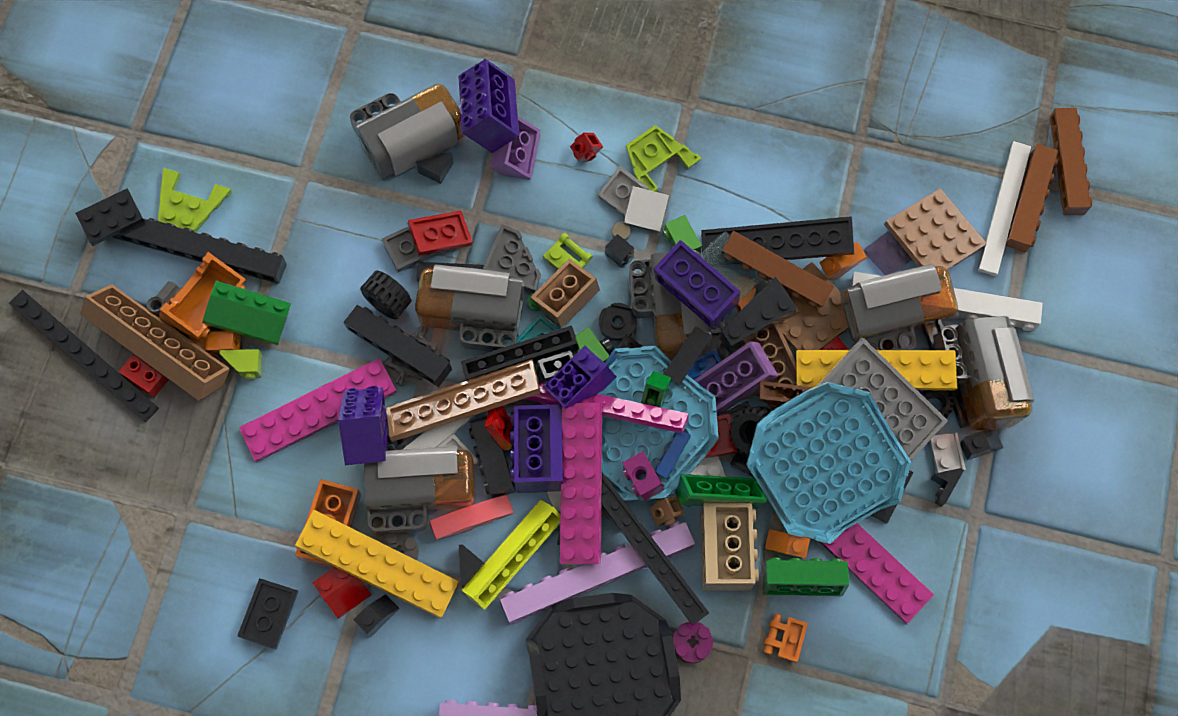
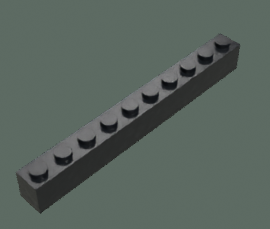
(195, 246)

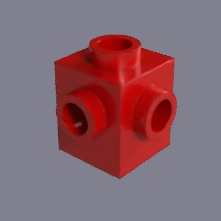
(586, 146)

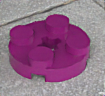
(700, 650)

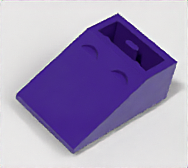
(580, 378)

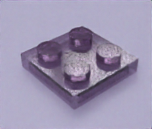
(887, 254)

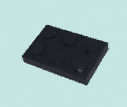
(109, 217)
(267, 613)

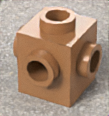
(666, 511)

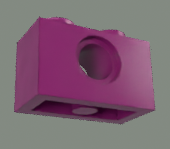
(640, 465)

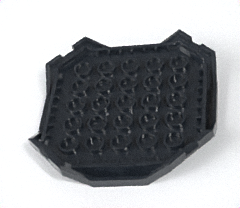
(603, 659)

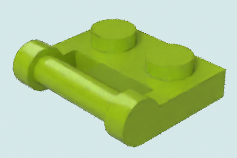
(557, 256)

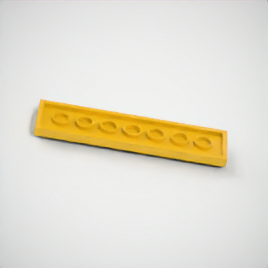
(919, 367)
(376, 564)

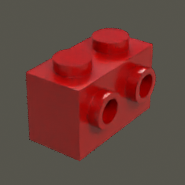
(143, 375)

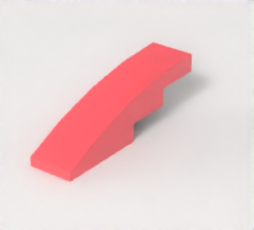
(470, 517)

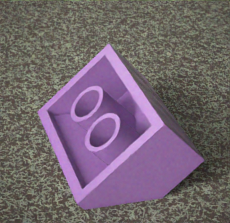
(519, 155)

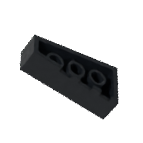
(761, 314)

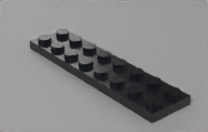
(797, 238)

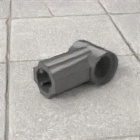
(166, 293)

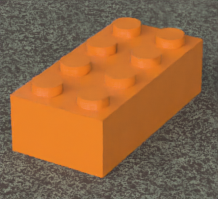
(335, 502)

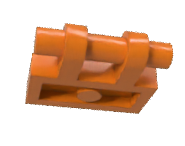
(791, 640)

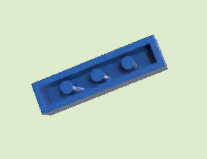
(672, 455)

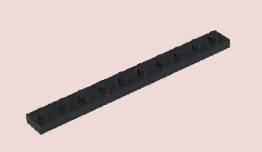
(84, 356)
(651, 554)

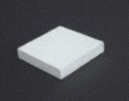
(646, 208)

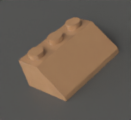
(565, 293)

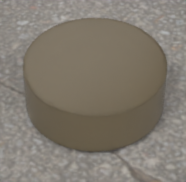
(621, 229)

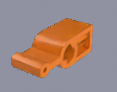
(218, 341)

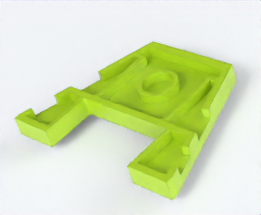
(653, 150)
(184, 209)

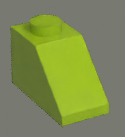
(245, 362)

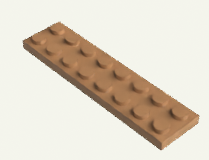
(462, 400)

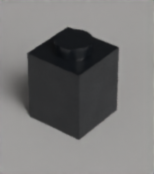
(619, 251)

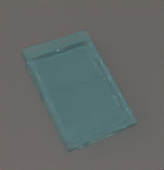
(736, 275)

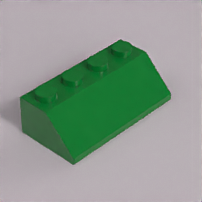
(246, 313)
(701, 489)
(805, 577)

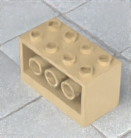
(718, 555)

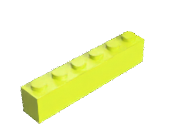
(512, 554)

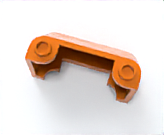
(190, 303)

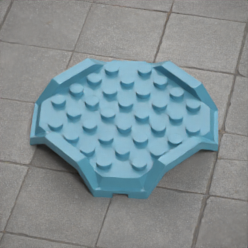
(626, 439)
(827, 461)

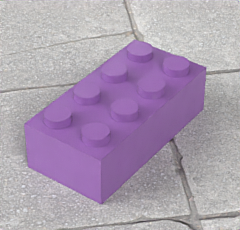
(737, 376)

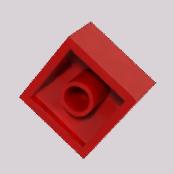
(341, 591)

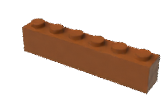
(1071, 165)
(1031, 198)
(770, 265)

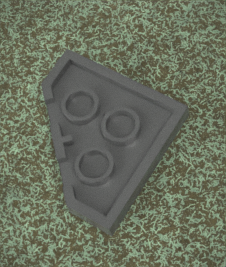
(512, 256)

